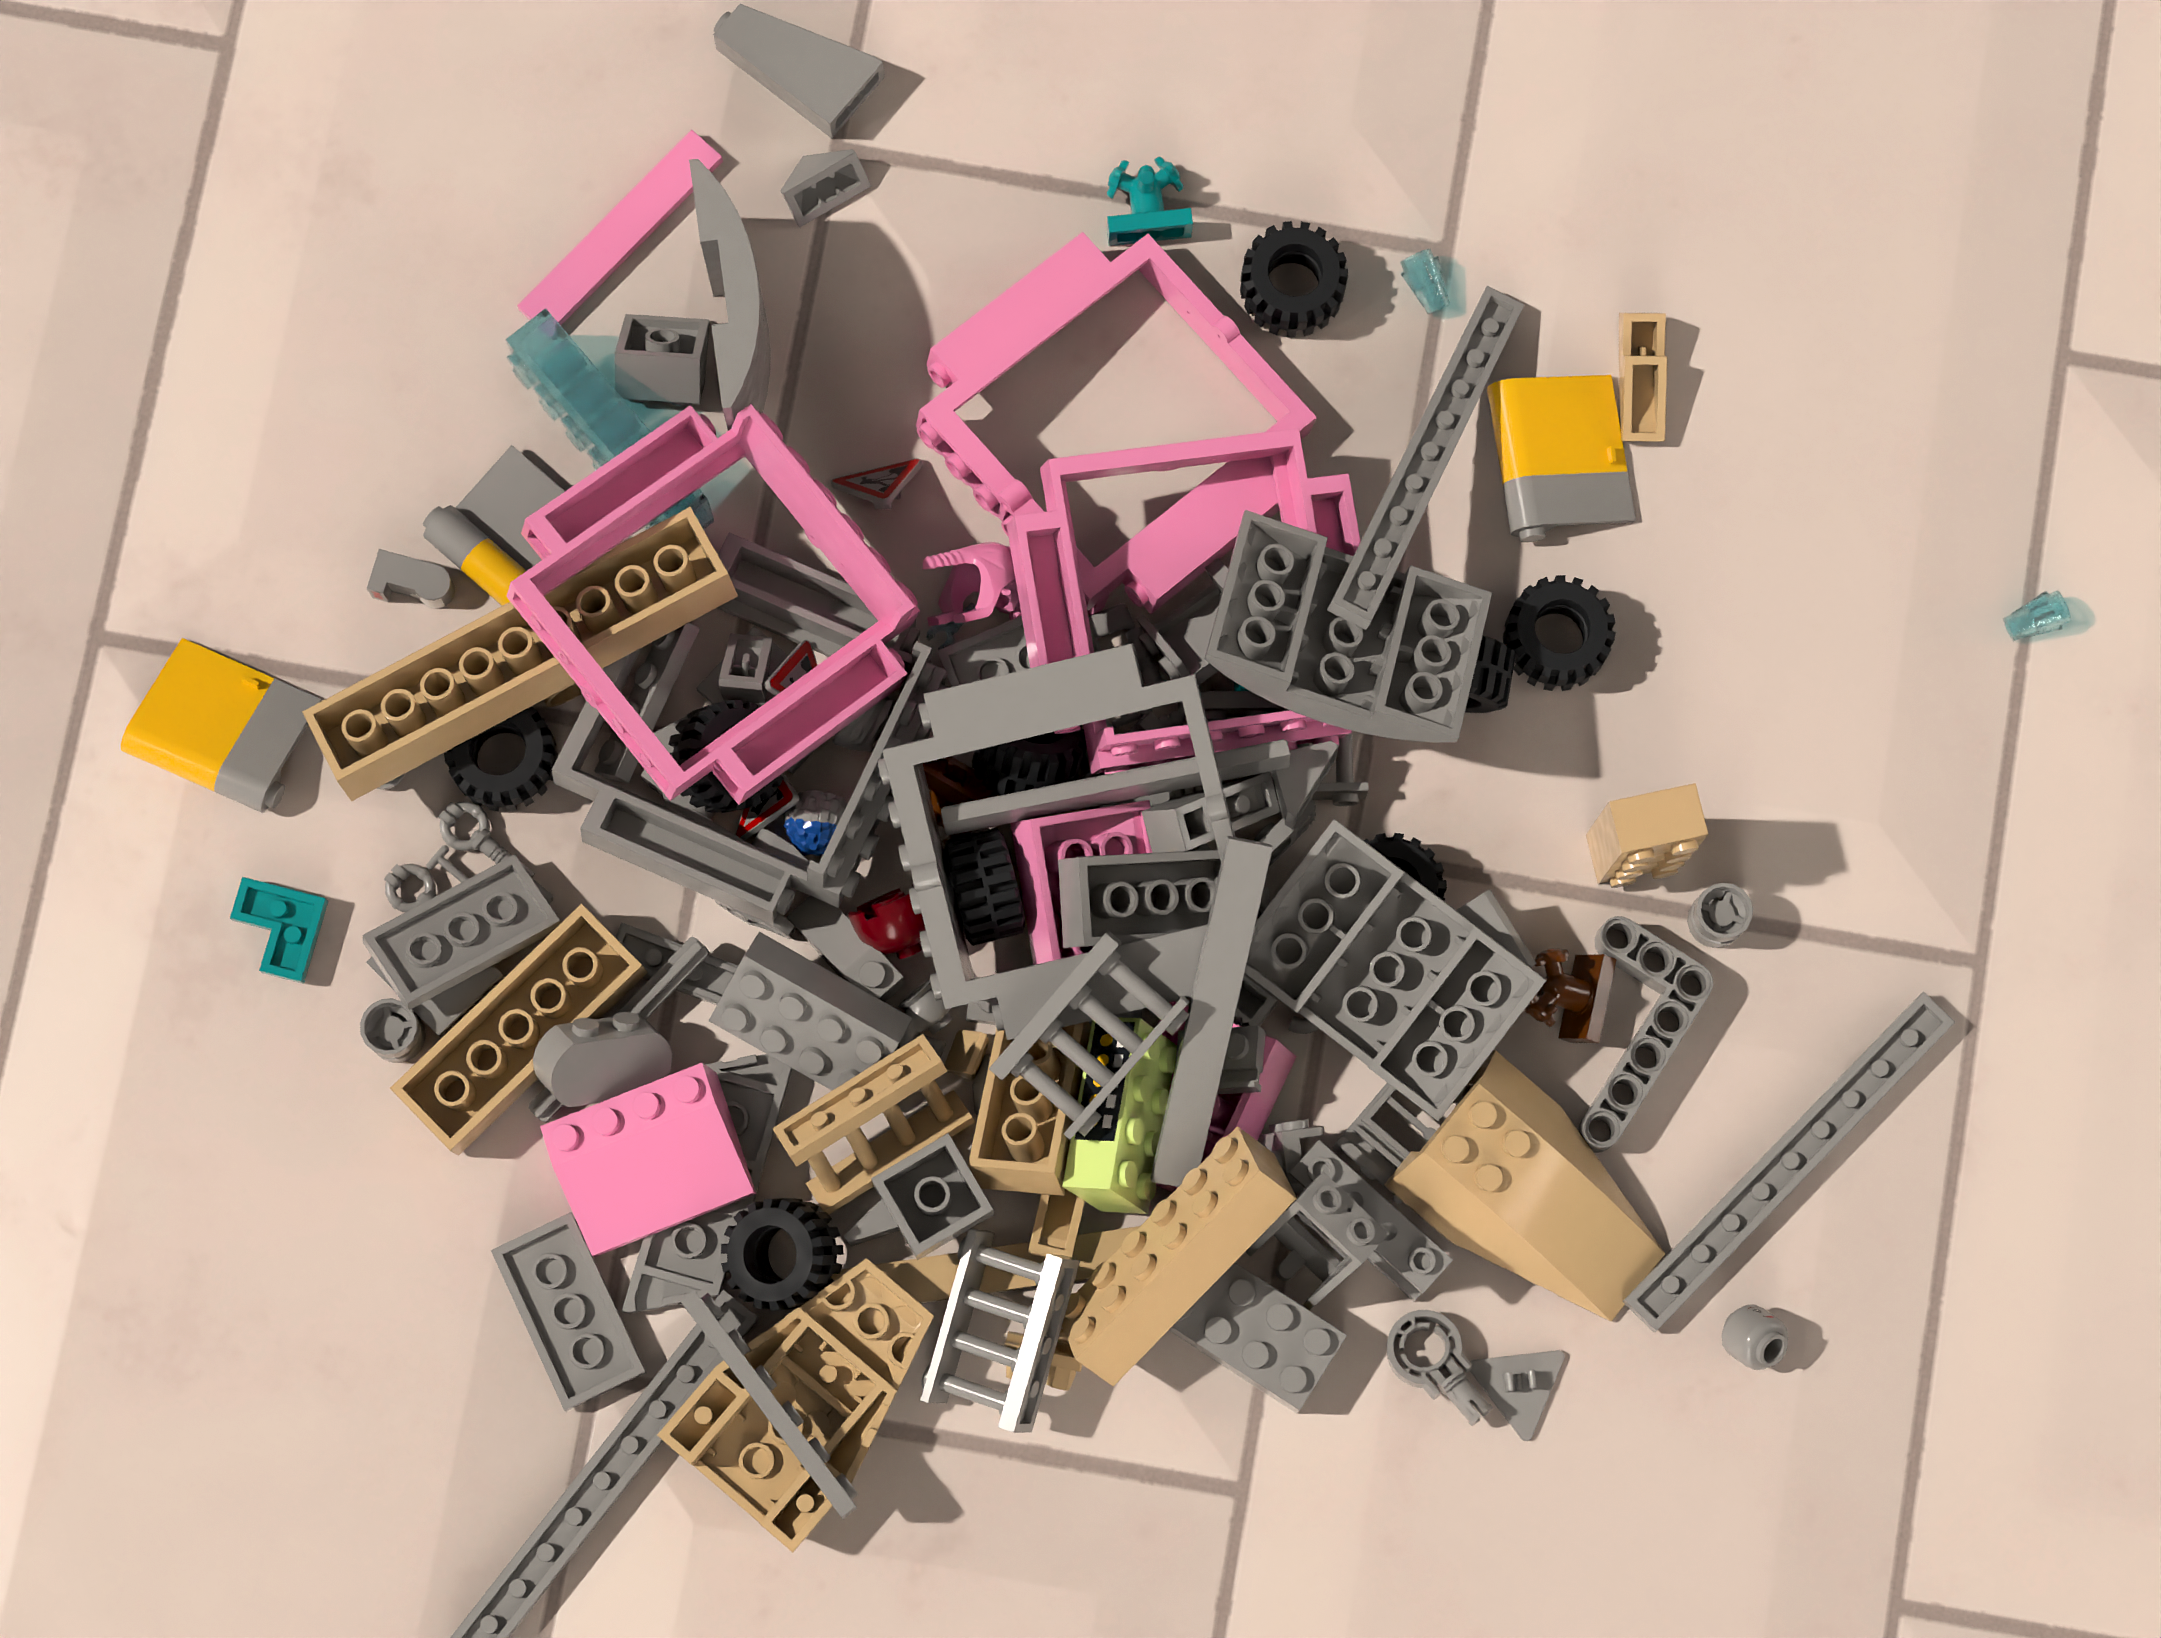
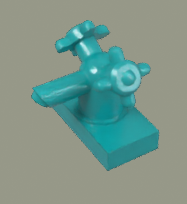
(1147, 205)

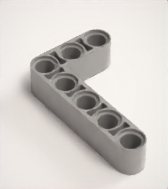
(1650, 1034)

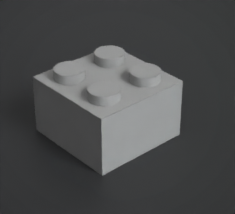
(932, 1196)

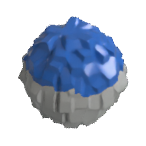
(813, 821)

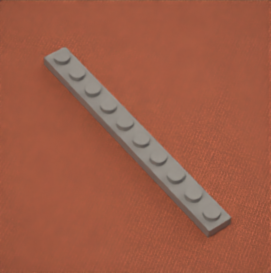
(1425, 459)
(1788, 1162)
(599, 1482)

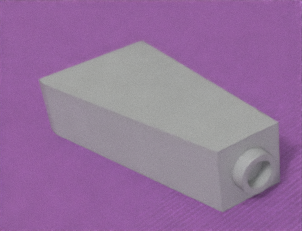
(798, 66)

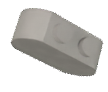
(600, 1058)

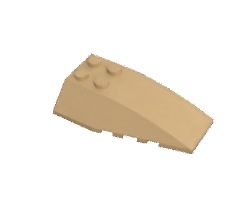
(1528, 1193)
(839, 1370)

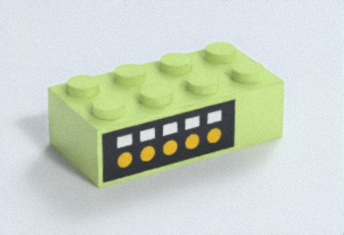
(1117, 1155)

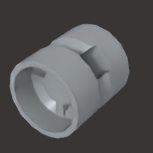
(1720, 915)
(392, 1030)

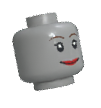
(1755, 1337)

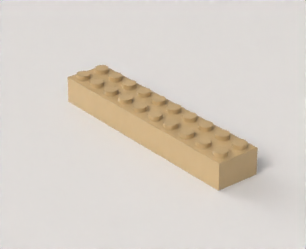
(502, 664)

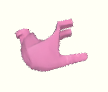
(981, 569)

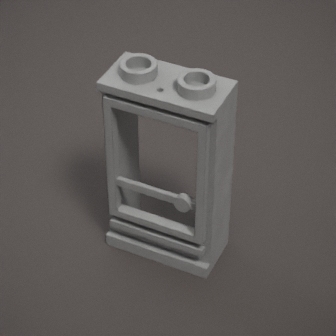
(1372, 1146)
(1338, 1222)

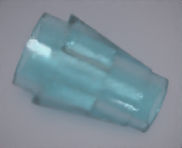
(1426, 280)
(2039, 616)

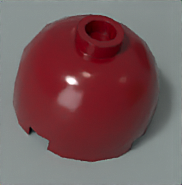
(889, 924)

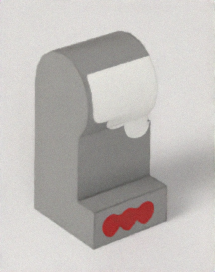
(411, 578)

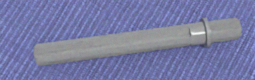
(644, 1003)

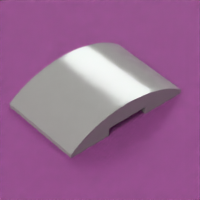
(744, 342)
(1391, 681)
(1388, 969)

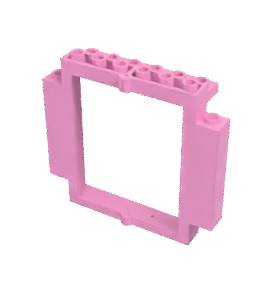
(1005, 331)
(637, 490)
(1055, 600)

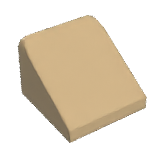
(966, 1053)

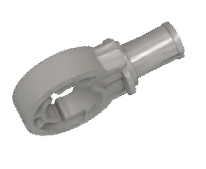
(1456, 1386)

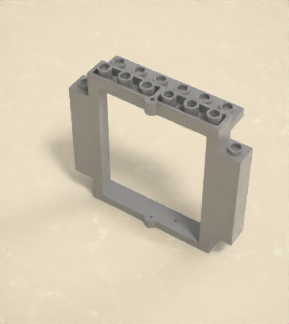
(799, 607)
(1012, 710)

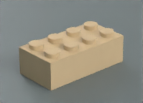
(1646, 835)
(1021, 1132)

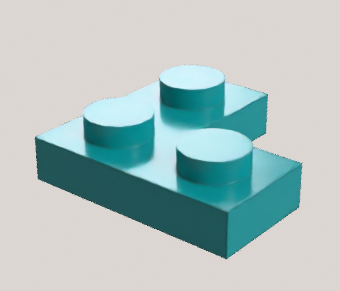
(293, 923)

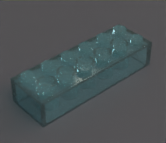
(583, 400)

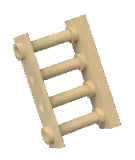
(859, 1101)

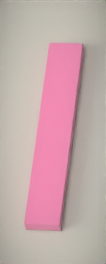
(620, 232)

